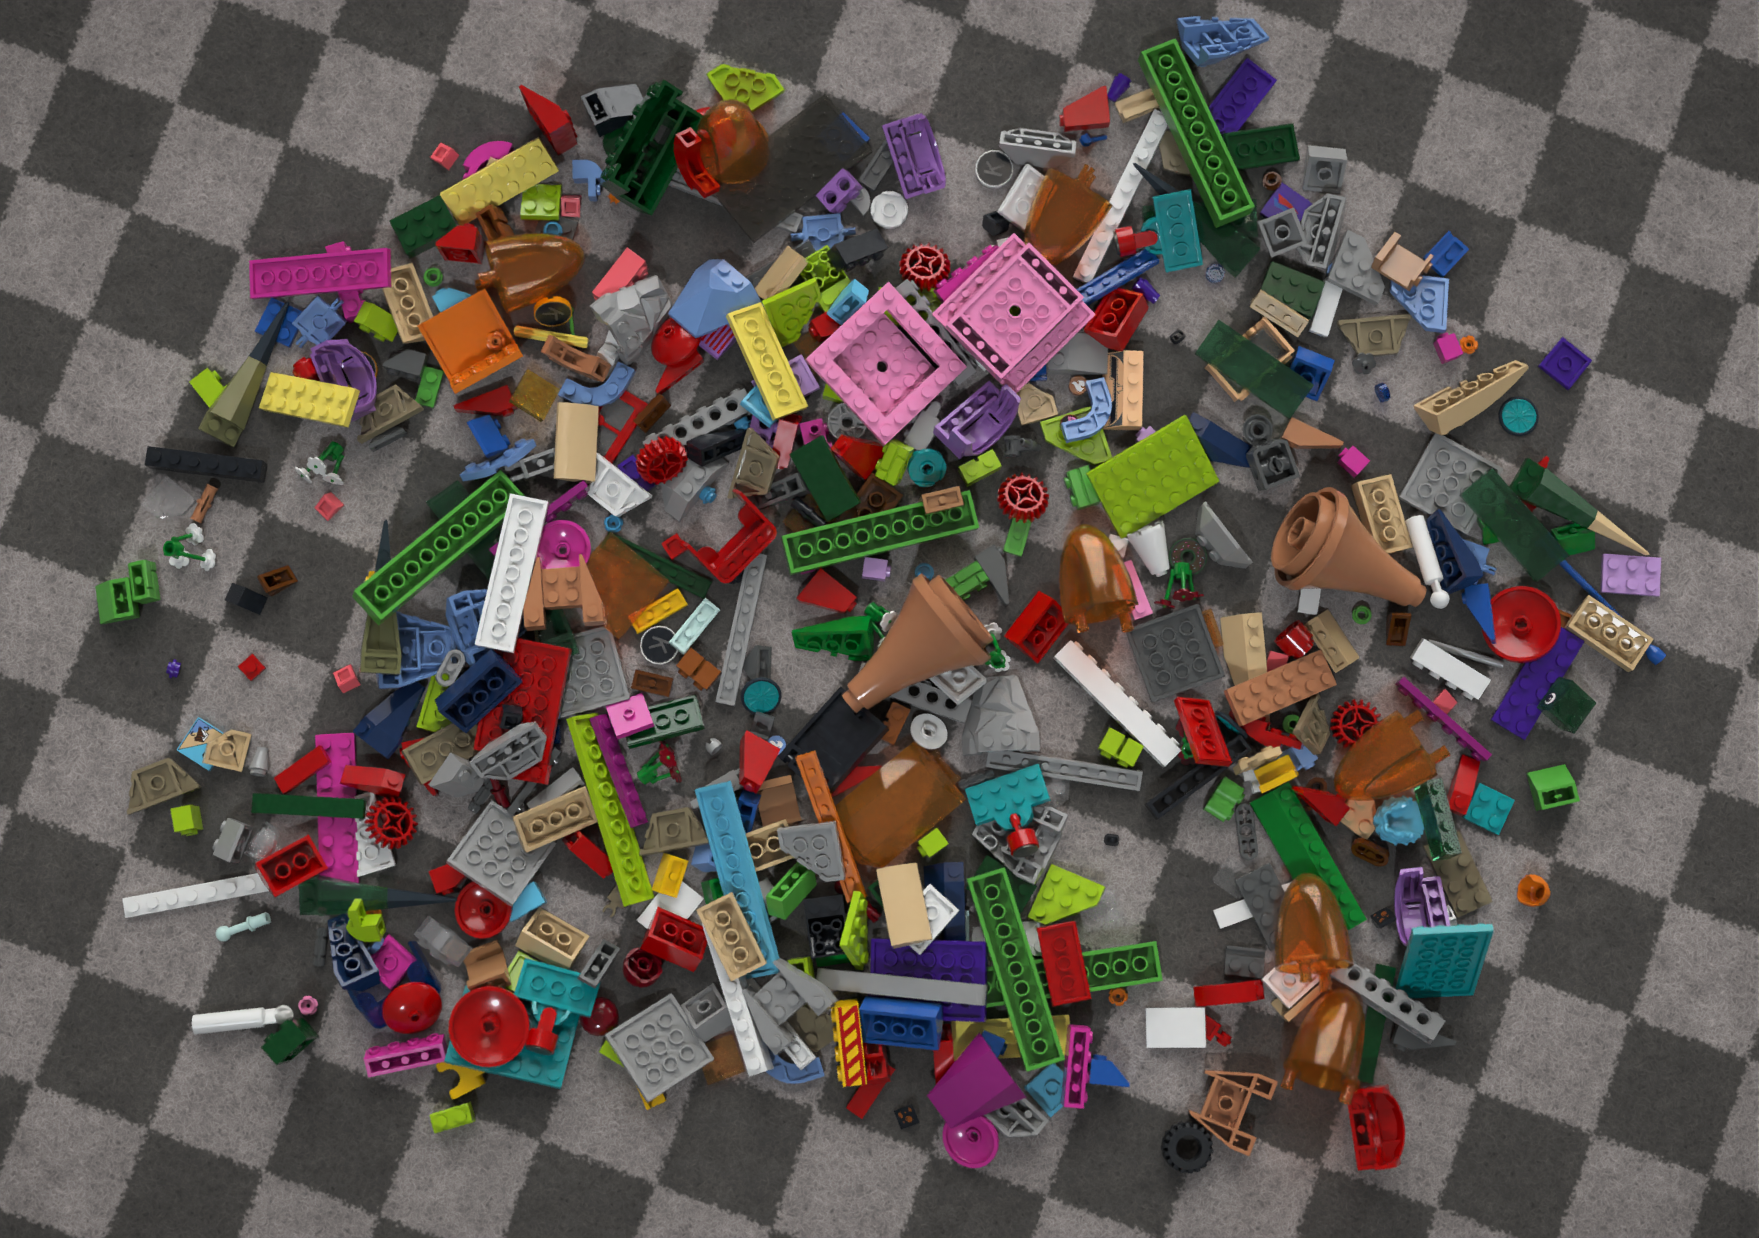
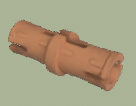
(205, 500)

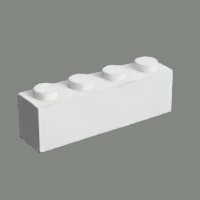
(1449, 668)

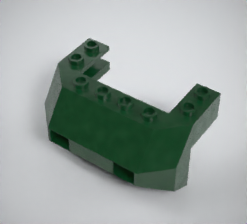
(642, 154)

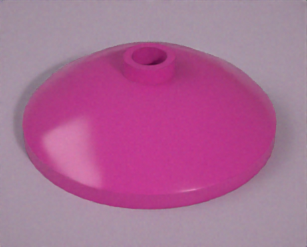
(559, 535)
(969, 1149)

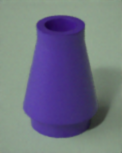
(1118, 87)
(1148, 291)

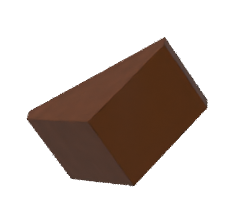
(277, 580)
(1397, 628)

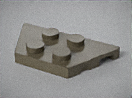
(1171, 156)
(1375, 334)
(391, 409)
(754, 467)
(1312, 726)
(158, 784)
(673, 831)
(813, 1029)

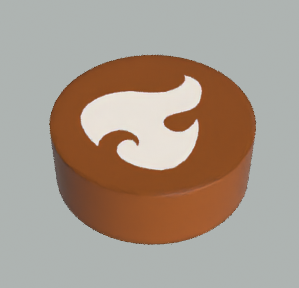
(1077, 385)

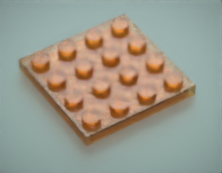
(624, 583)

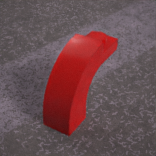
(690, 165)
(1228, 993)

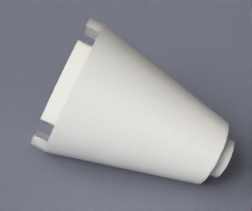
(1152, 547)

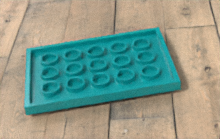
(1444, 960)
(528, 1065)

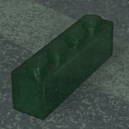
(1437, 820)

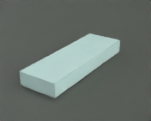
(694, 626)

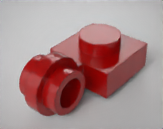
(1212, 1030)

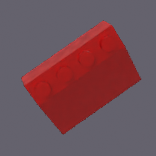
(551, 120)

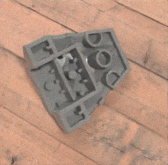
(634, 315)
(1000, 719)
(1048, 827)

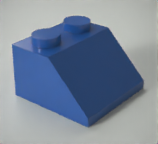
(1313, 368)
(489, 437)
(1105, 1072)

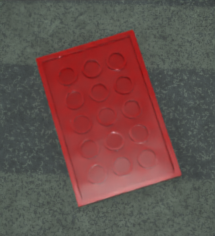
(540, 694)

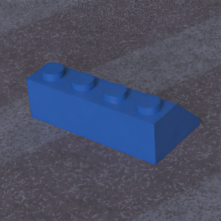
(901, 1023)

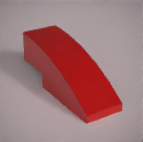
(876, 1063)

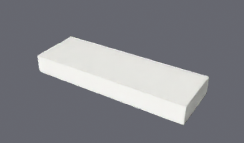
(1325, 309)

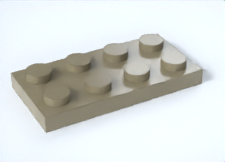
(431, 752)
(1461, 880)

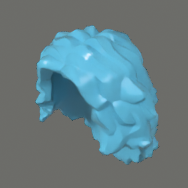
(1398, 820)

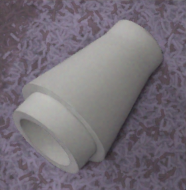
(259, 763)

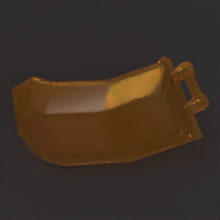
(898, 805)

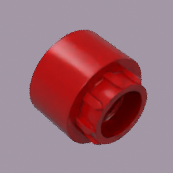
(1295, 640)

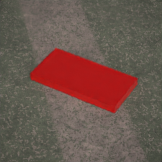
(1202, 731)
(1063, 963)

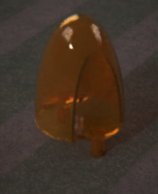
(732, 142)
(1064, 214)
(529, 267)
(1094, 580)
(1386, 760)
(1311, 932)
(1329, 1045)

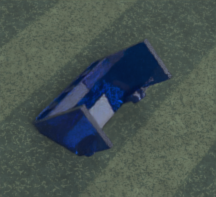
(417, 972)

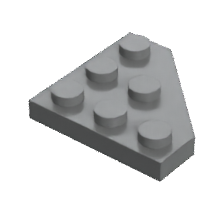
(1353, 269)
(815, 848)

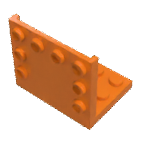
(460, 340)

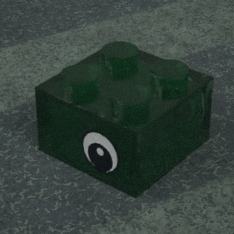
(1566, 705)

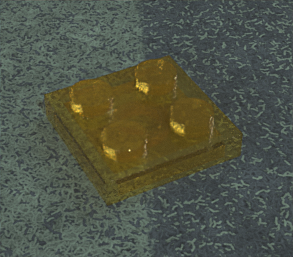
(534, 395)

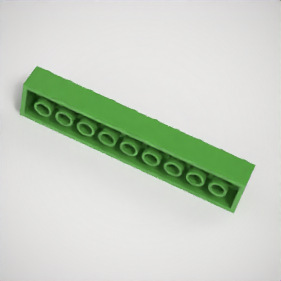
(1195, 133)
(875, 534)
(436, 549)
(1015, 969)
(1104, 969)

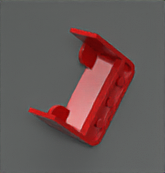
(742, 548)

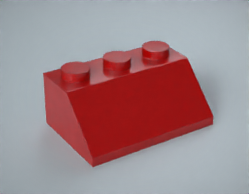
(462, 244)
(1117, 318)
(1037, 627)
(290, 866)
(675, 939)

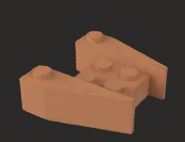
(562, 590)
(1227, 1104)

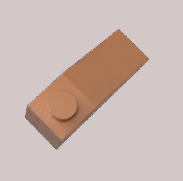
(1307, 437)

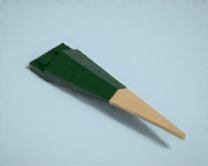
(1546, 491)

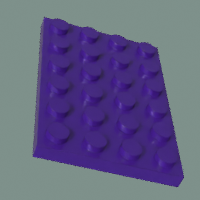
(939, 961)

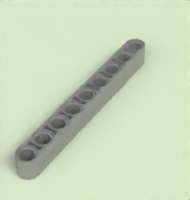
(903, 986)

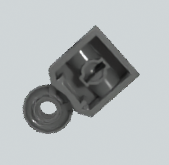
(1268, 457)

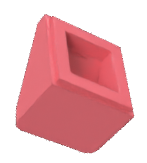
(444, 156)
(570, 205)
(329, 505)
(1275, 660)
(346, 679)
(1445, 701)

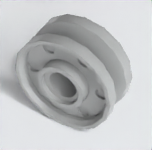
(838, 416)

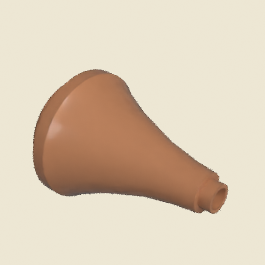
(1330, 548)
(928, 638)

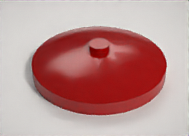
(1524, 624)
(489, 1026)

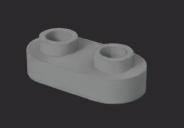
(450, 668)

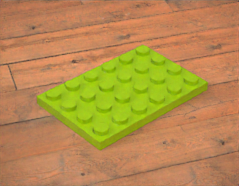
(1152, 477)

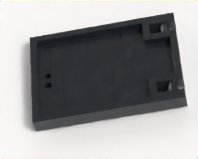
(838, 739)

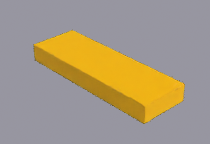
(660, 610)

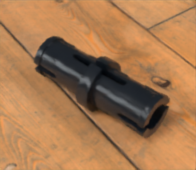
(808, 513)

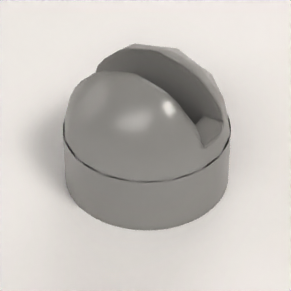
(714, 746)

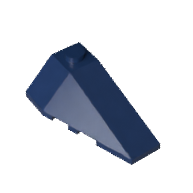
(1218, 443)
(1455, 558)
(385, 723)
(949, 881)
(350, 958)

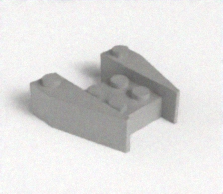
(782, 999)

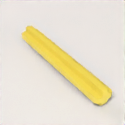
(538, 334)

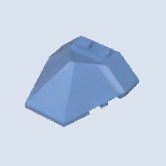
(1216, 40)
(710, 296)
(463, 617)
(422, 650)

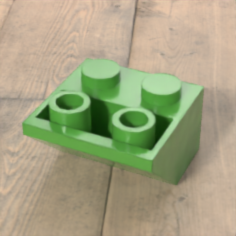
(116, 601)
(1552, 787)

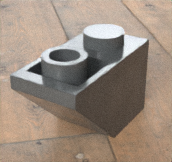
(407, 363)

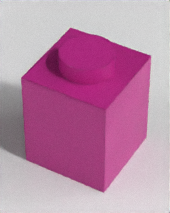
(1447, 347)
(1352, 461)

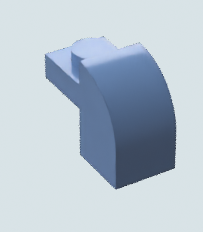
(588, 172)

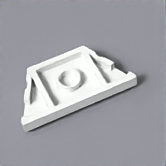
(615, 489)

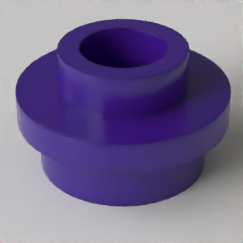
(173, 668)

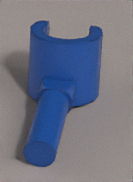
(1086, 140)

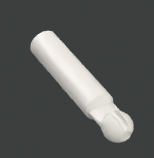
(1427, 559)
(240, 1019)

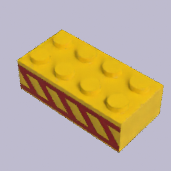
(849, 1039)

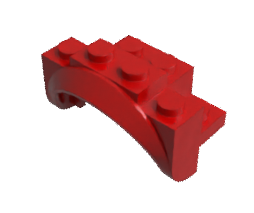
(1376, 1126)

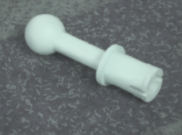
(224, 933)

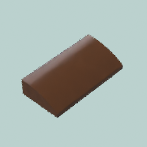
(874, 498)

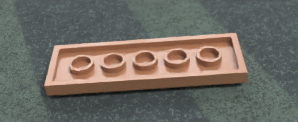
(1280, 688)

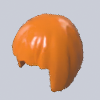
(1533, 891)

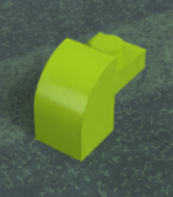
(364, 926)

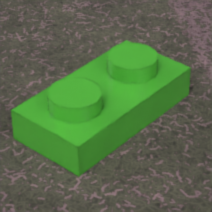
(429, 387)
(1017, 537)

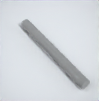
(1468, 654)

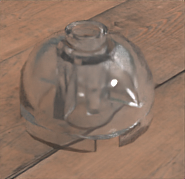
(264, 842)

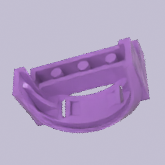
(920, 153)
(328, 364)
(986, 430)
(1430, 894)

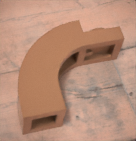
(575, 360)

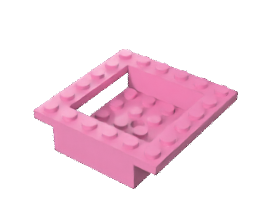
(981, 316)
(892, 397)

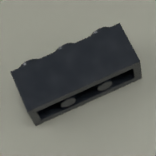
(857, 251)

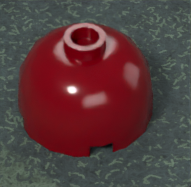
(641, 968)
(603, 1018)

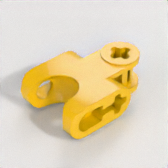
(469, 1079)

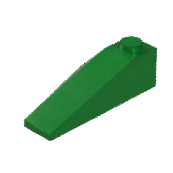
(845, 636)

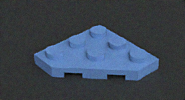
(1425, 302)

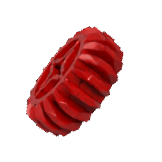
(927, 260)
(661, 460)
(1028, 507)
(1354, 717)
(386, 817)

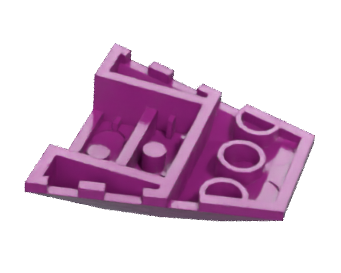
(974, 1085)

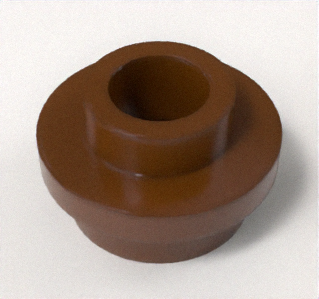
(1272, 176)

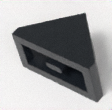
(246, 598)

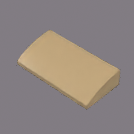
(407, 303)
(576, 442)
(1382, 513)
(1609, 633)
(554, 819)
(904, 905)
(731, 936)

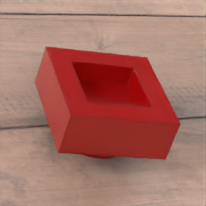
(673, 546)
(252, 667)

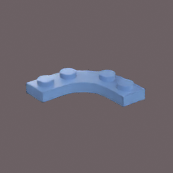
(602, 395)
(1096, 418)
(487, 468)
(790, 1073)

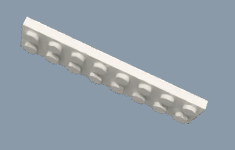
(511, 573)

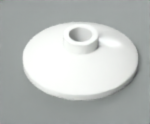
(933, 726)

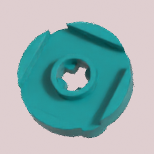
(920, 459)

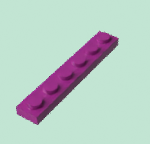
(561, 504)
(1448, 725)
(618, 770)

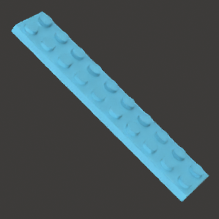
(736, 866)

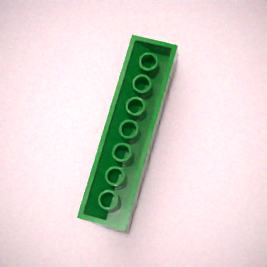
(1302, 847)

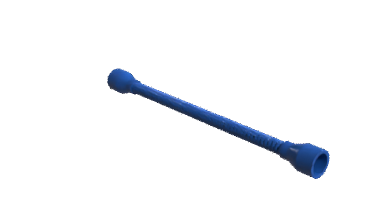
(1653, 653)

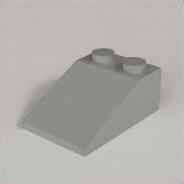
(1080, 356)

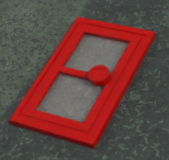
(617, 424)

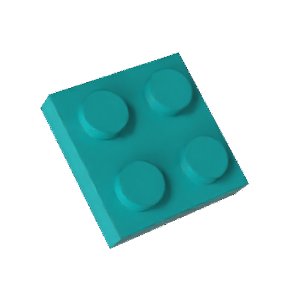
(1488, 809)

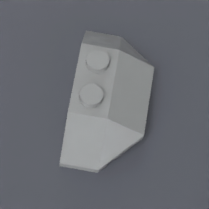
(1037, 147)
(1322, 229)
(685, 489)
(1218, 540)
(511, 753)
(1018, 1119)

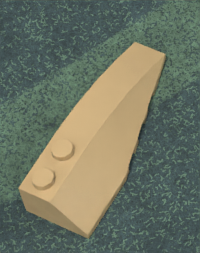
(1455, 407)
(1244, 647)

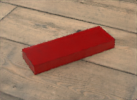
(302, 769)
(865, 1097)

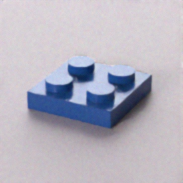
(288, 330)

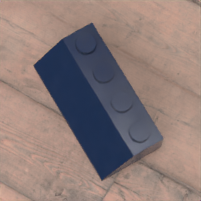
(478, 691)

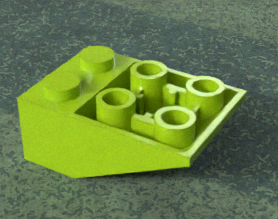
(828, 279)

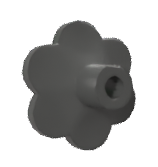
(1364, 363)

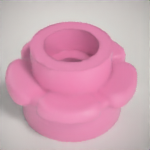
(303, 1005)

